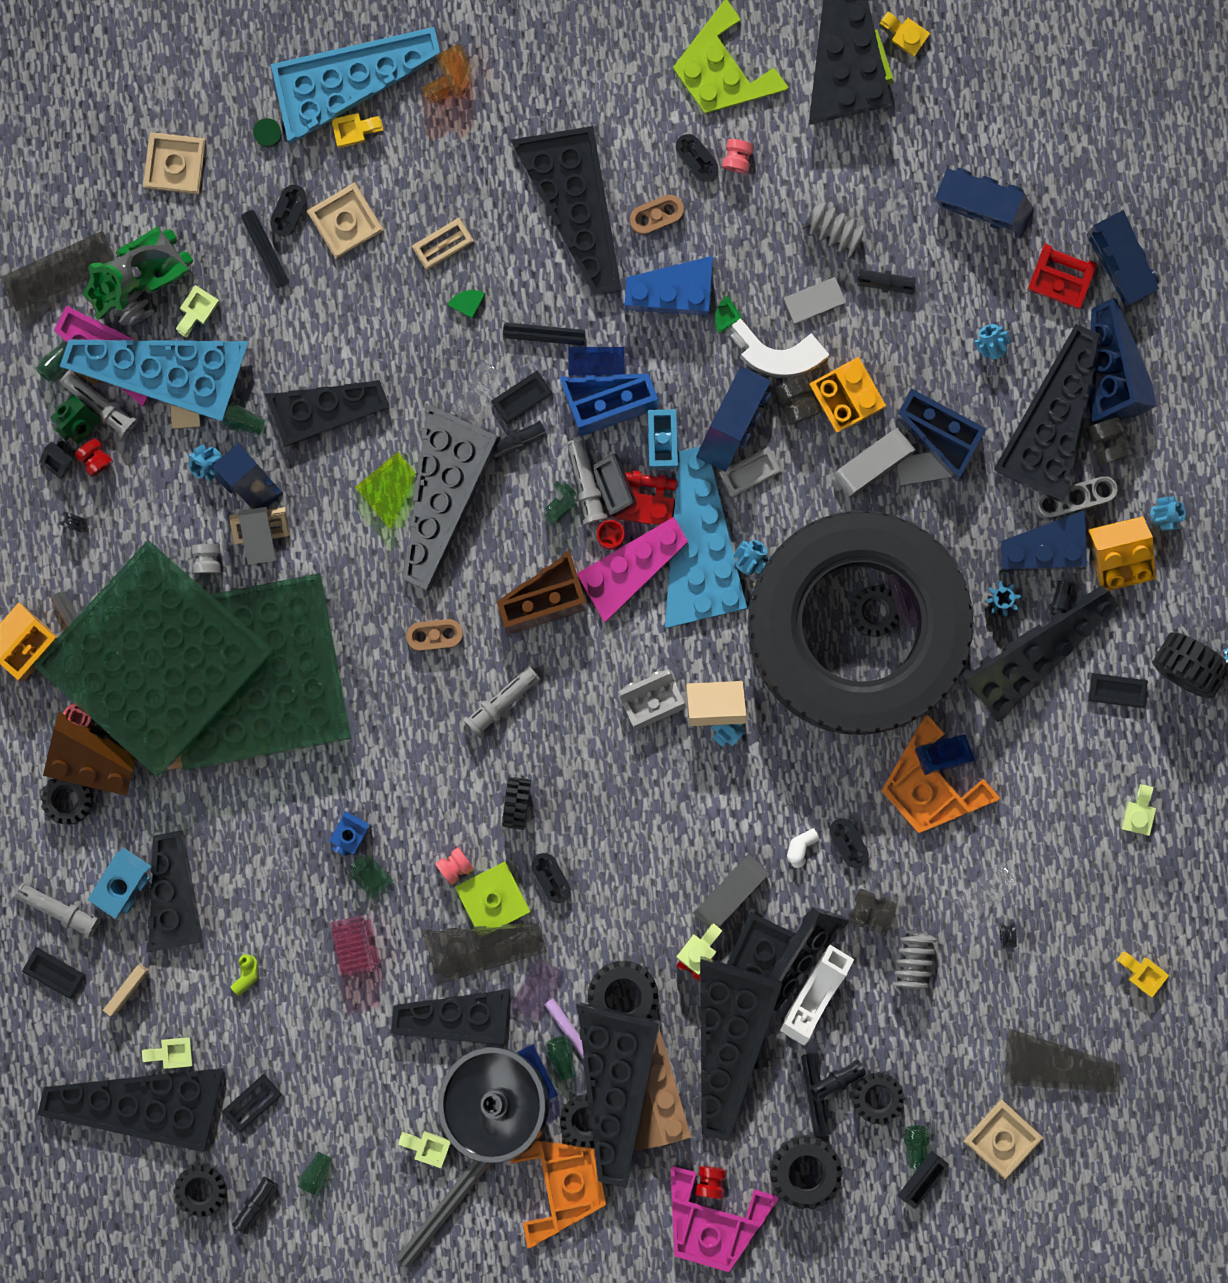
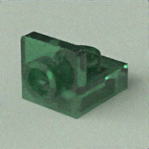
(557, 507)
(370, 876)

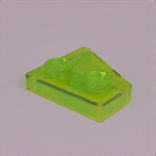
(388, 488)

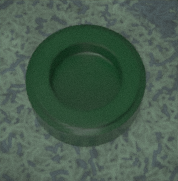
(267, 132)

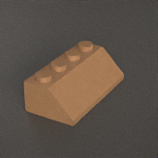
(663, 1113)

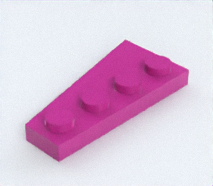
(78, 326)
(626, 570)

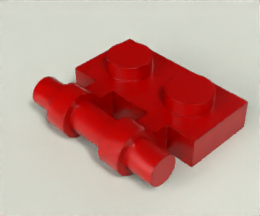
(649, 508)

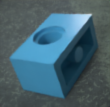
(662, 439)
(108, 894)

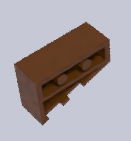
(543, 598)
(87, 759)

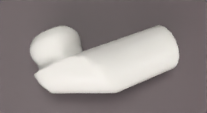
(798, 847)

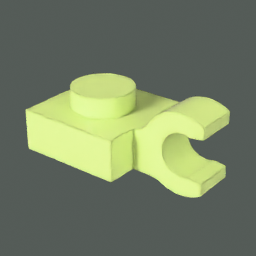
(197, 307)
(1138, 815)
(698, 947)
(174, 1053)
(430, 1148)

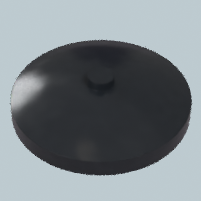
(493, 1104)

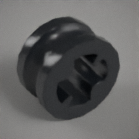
(73, 522)
(1008, 935)

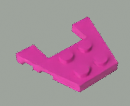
(708, 1233)

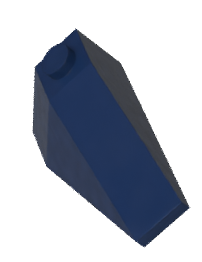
(1121, 378)

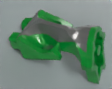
(149, 253)

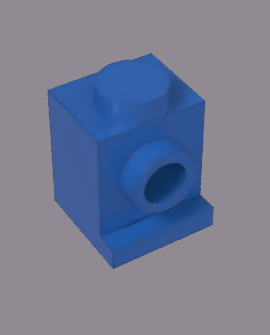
(359, 830)

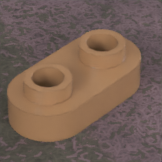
(655, 213)
(434, 634)

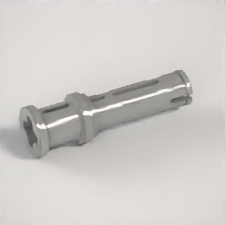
(108, 412)
(588, 494)
(491, 710)
(68, 915)

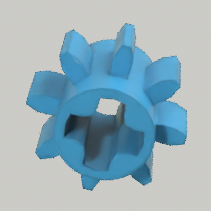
(993, 341)
(202, 462)
(1168, 513)
(751, 557)
(1010, 598)
(728, 733)

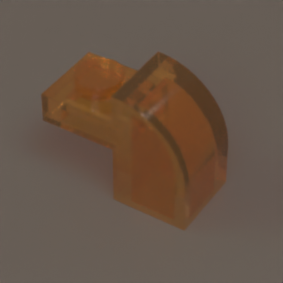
(455, 78)

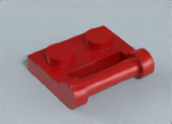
(1060, 285)

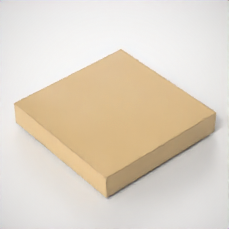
(174, 163)
(345, 220)
(716, 703)
(1003, 1139)

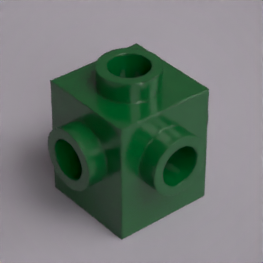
(74, 420)

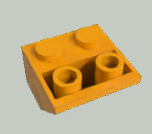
(848, 395)
(1123, 553)
(23, 641)

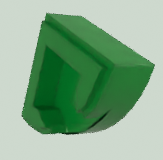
(467, 302)
(726, 315)

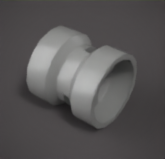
(206, 559)

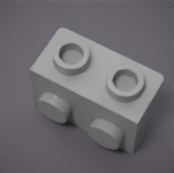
(651, 699)

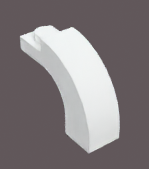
(778, 363)
(816, 994)

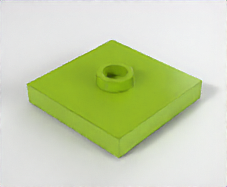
(492, 897)

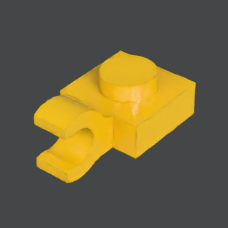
(907, 36)
(350, 129)
(1145, 975)

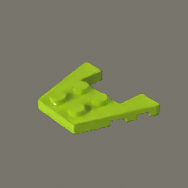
(713, 74)

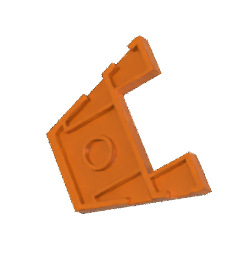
(929, 798)
(570, 1187)

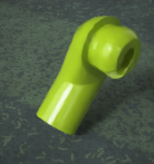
(249, 974)

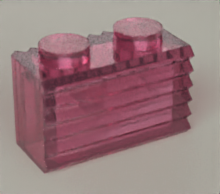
(354, 946)

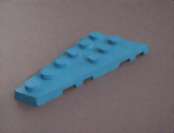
(333, 82)
(177, 372)
(704, 571)

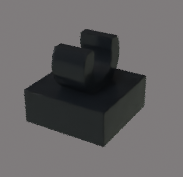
(56, 459)

